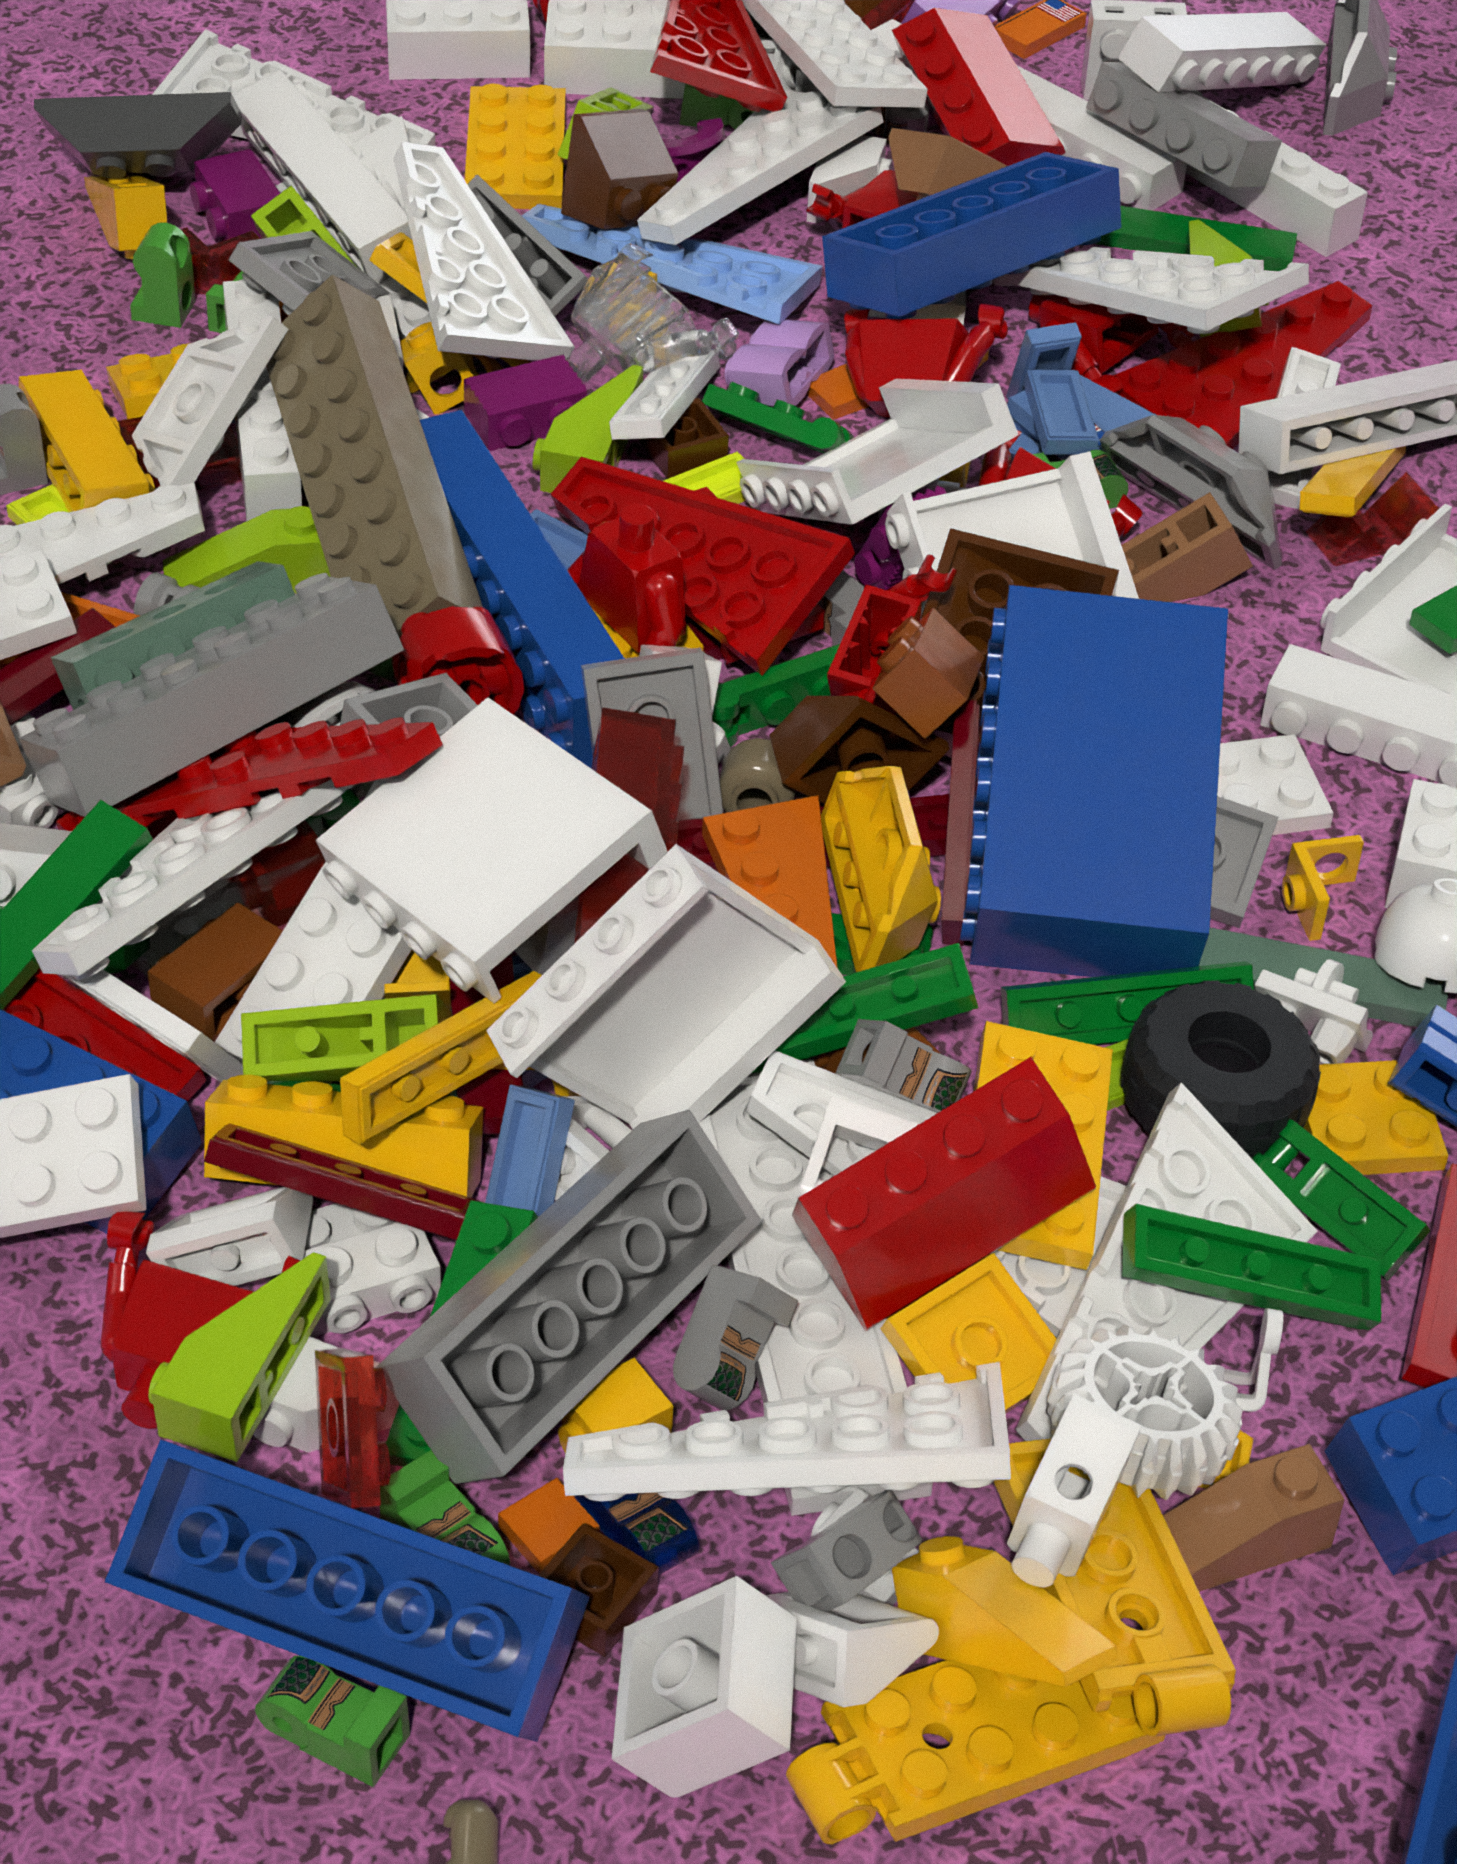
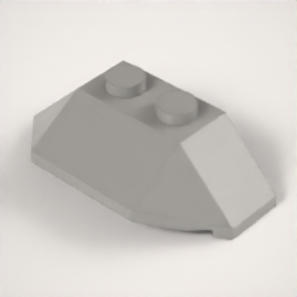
(1357, 65)
(544, 264)
(1188, 462)

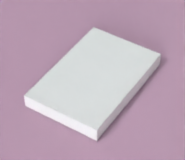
(159, 1024)

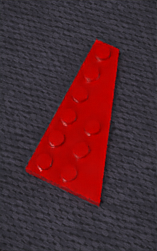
(717, 53)
(1241, 367)
(743, 569)
(284, 760)

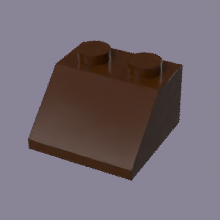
(615, 168)
(848, 735)

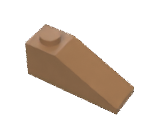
(1186, 553)
(1257, 1518)

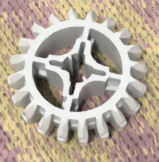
(1178, 1399)

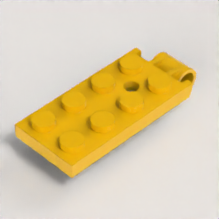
(1137, 1572)
(1002, 1737)

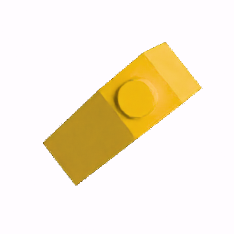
(126, 208)
(995, 1617)

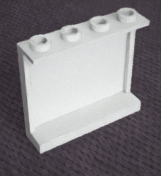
(929, 434)
(1046, 511)
(1373, 618)
(484, 843)
(668, 996)

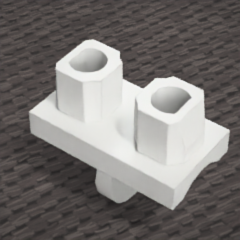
(1323, 1007)

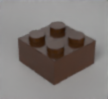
(689, 443)
(614, 1579)

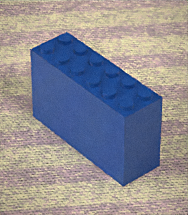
(1096, 784)

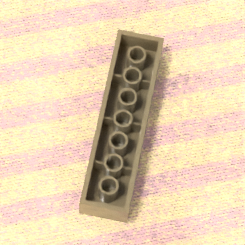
(366, 457)

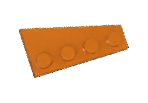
(779, 860)

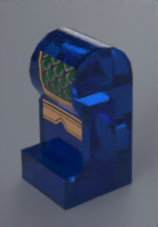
(647, 1526)

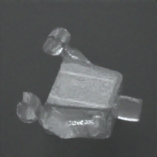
(636, 321)

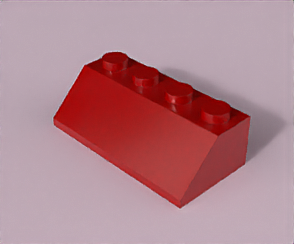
(975, 85)
(946, 1193)

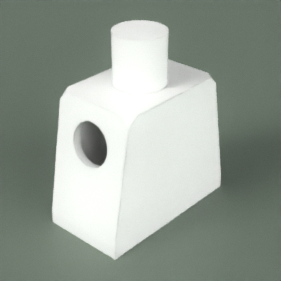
(1065, 1509)

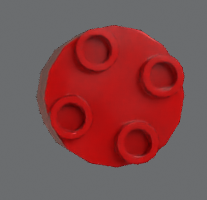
(464, 646)

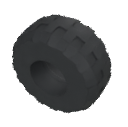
(1232, 1051)

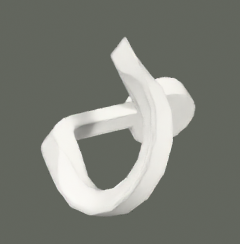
(1268, 1345)

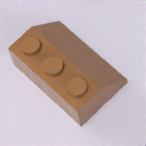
(935, 162)

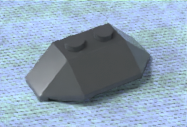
(141, 131)

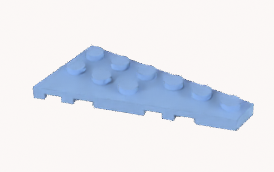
(714, 271)

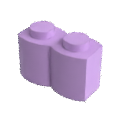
(782, 360)

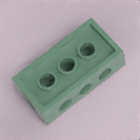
(167, 629)

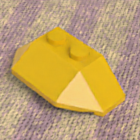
(878, 865)

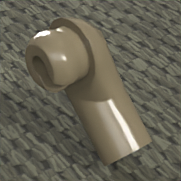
(472, 1832)

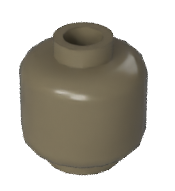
(752, 777)

